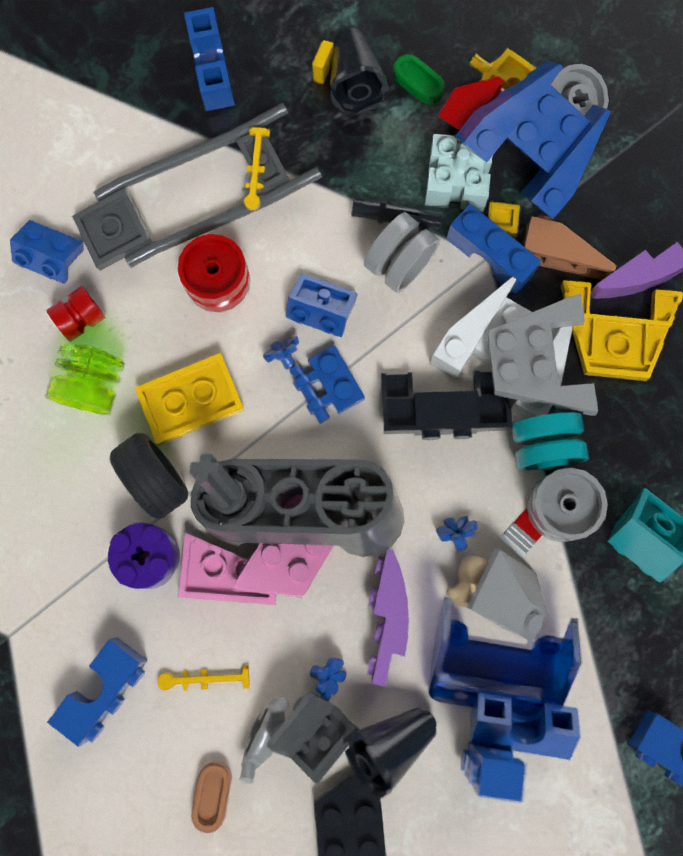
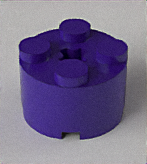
(129, 545)

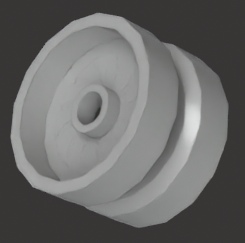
(581, 87)
(401, 252)
(585, 499)

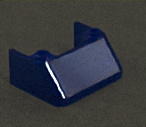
(527, 676)

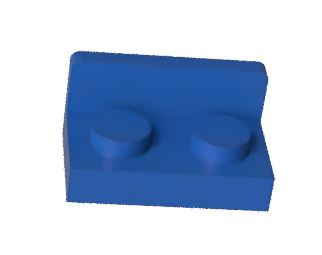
(320, 305)

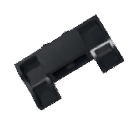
(443, 412)

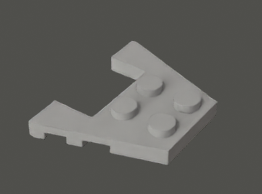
(526, 362)

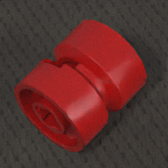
(75, 314)

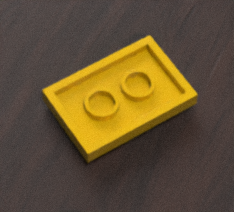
(189, 399)

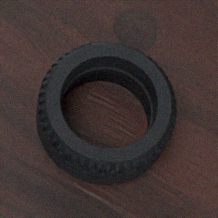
(148, 475)

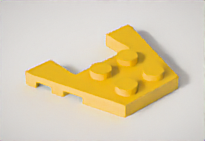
(621, 344)

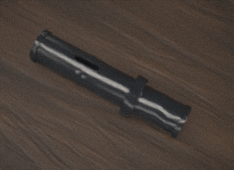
(387, 212)

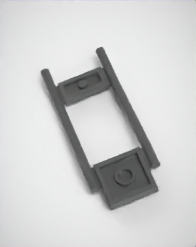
(115, 229)

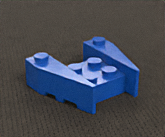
(544, 130)

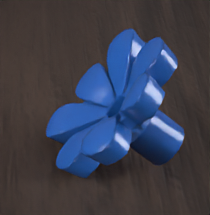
(283, 352)
(457, 531)
(328, 677)

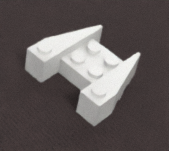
(470, 338)

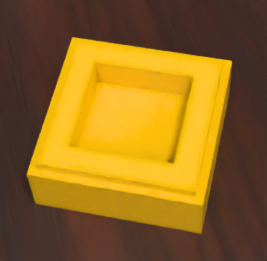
(323, 61)
(505, 216)

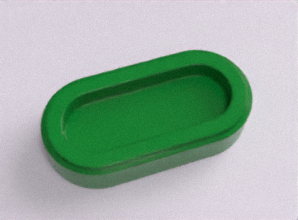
(418, 79)

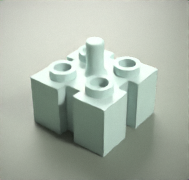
(456, 175)

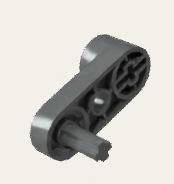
(342, 503)

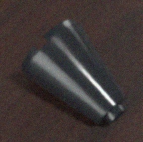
(356, 74)
(389, 748)

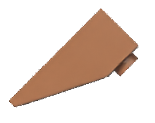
(564, 250)

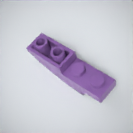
(392, 603)

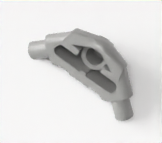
(256, 747)

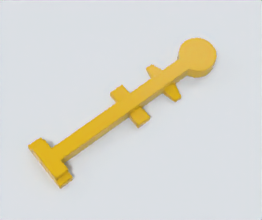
(252, 200)
(167, 680)

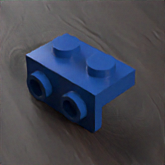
(45, 250)

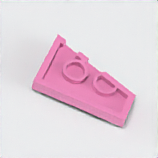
(211, 573)

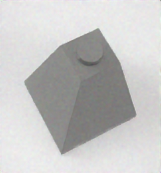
(510, 596)

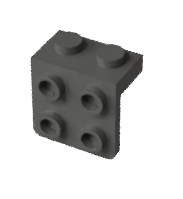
(312, 735)

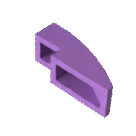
(641, 273)

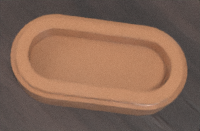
(211, 797)

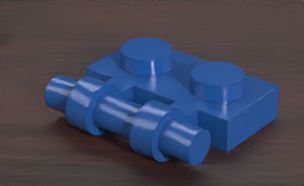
(336, 381)

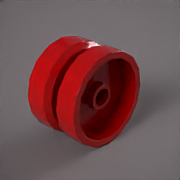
(214, 272)

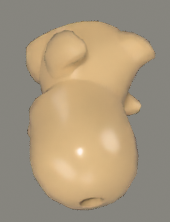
(469, 574)

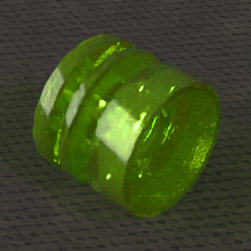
(85, 378)

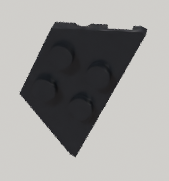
(349, 820)

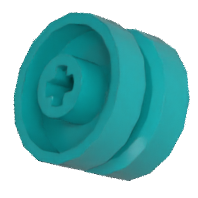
(548, 441)

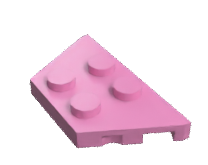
(282, 567)

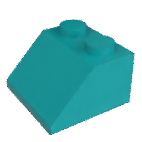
(650, 536)

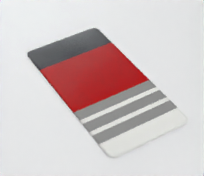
(521, 535)

